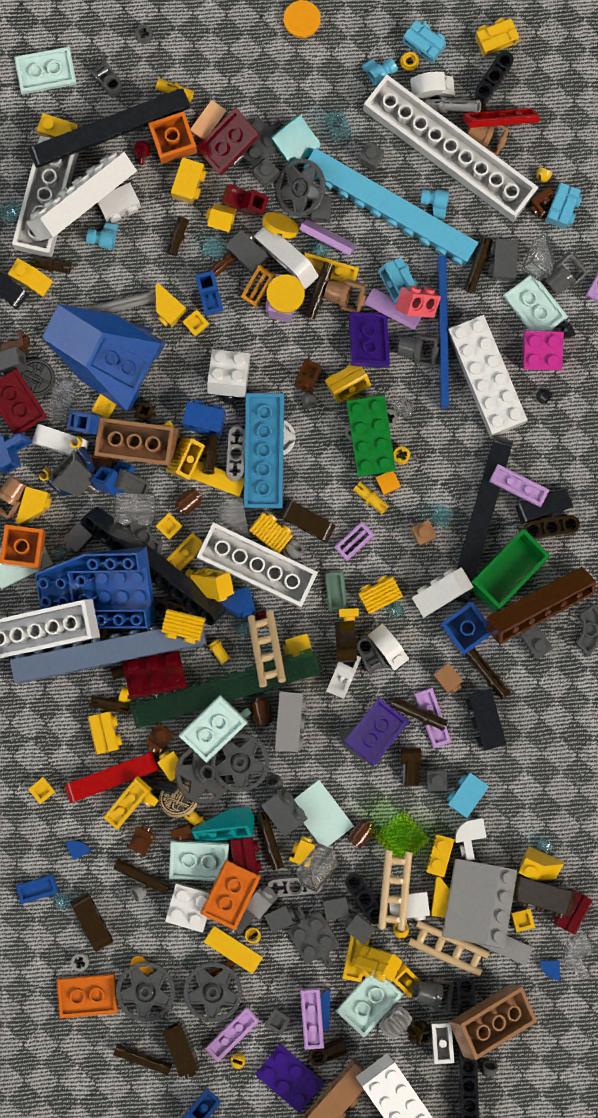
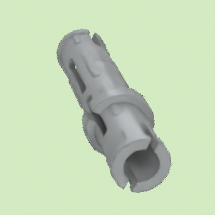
(445, 104)

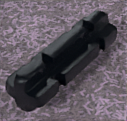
(160, 784)

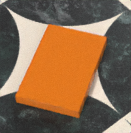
(230, 895)
(87, 995)

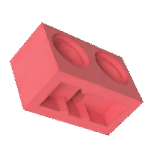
(418, 301)

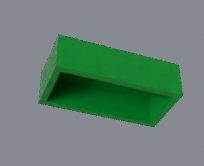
(370, 434)
(508, 570)

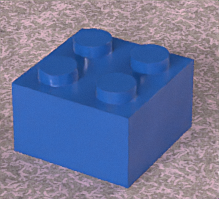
(204, 418)
(466, 628)

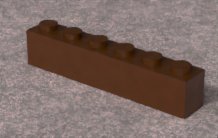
(540, 605)

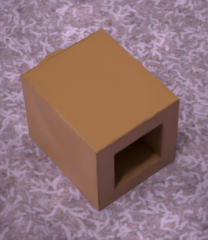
(423, 533)
(448, 679)

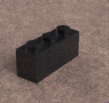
(485, 720)

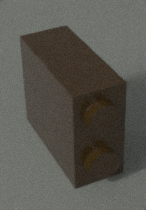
(181, 1049)

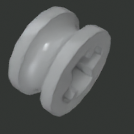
(74, 964)

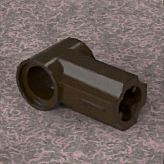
(410, 760)
(330, 1051)

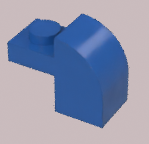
(209, 293)
(83, 422)
(8, 451)
(106, 477)

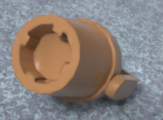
(484, 134)
(340, 294)
(12, 493)

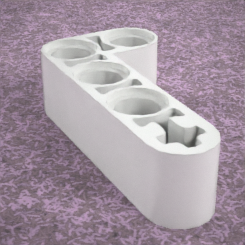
(287, 256)

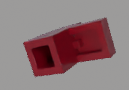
(244, 201)

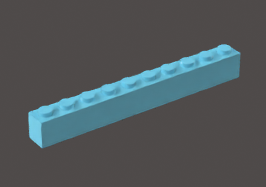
(394, 209)

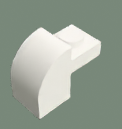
(432, 84)
(388, 646)
(342, 678)
(468, 831)

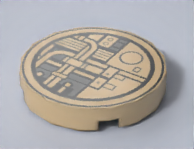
(176, 803)

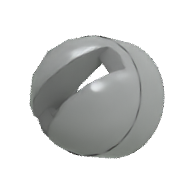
(137, 892)

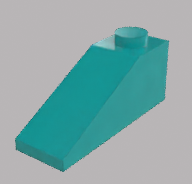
(228, 825)

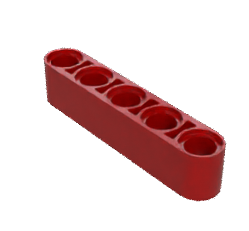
(111, 777)

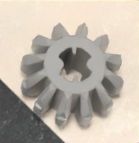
(395, 1022)

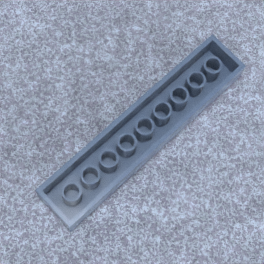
(96, 654)

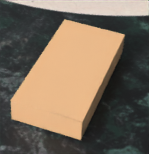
(208, 120)

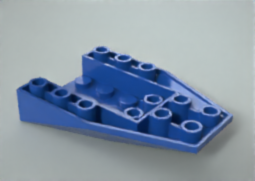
(103, 351)
(114, 580)

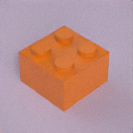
(172, 137)
(22, 547)

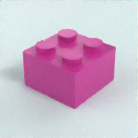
(542, 350)

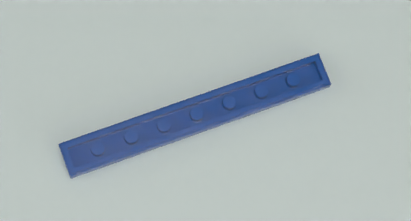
(443, 332)

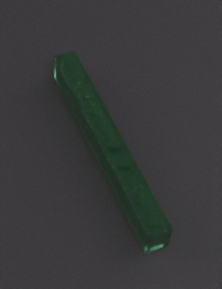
(230, 688)

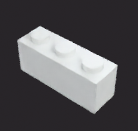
(442, 591)

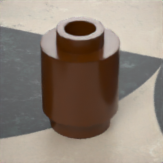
(188, 501)
(261, 711)
(361, 833)

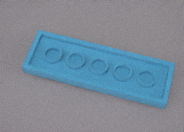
(264, 450)

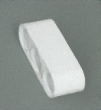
(55, 440)

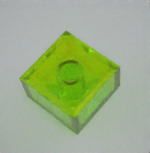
(402, 834)

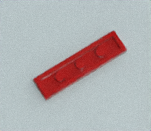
(501, 117)

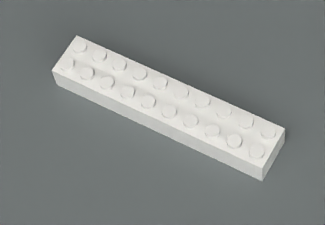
(450, 148)

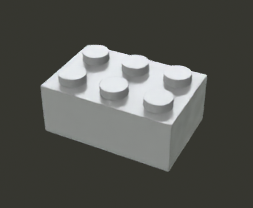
(290, 721)

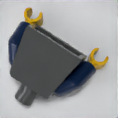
(73, 474)

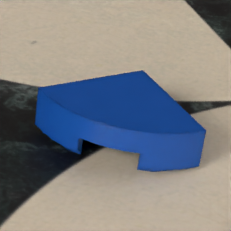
(77, 849)
(551, 968)

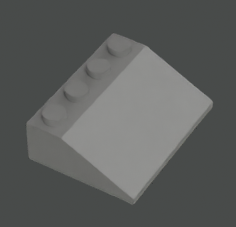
(479, 903)

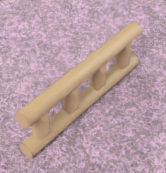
(275, 655)
(387, 879)
(454, 959)

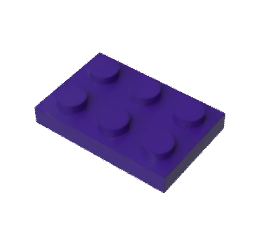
(369, 340)
(376, 732)
(289, 1078)

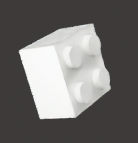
(228, 373)
(186, 907)

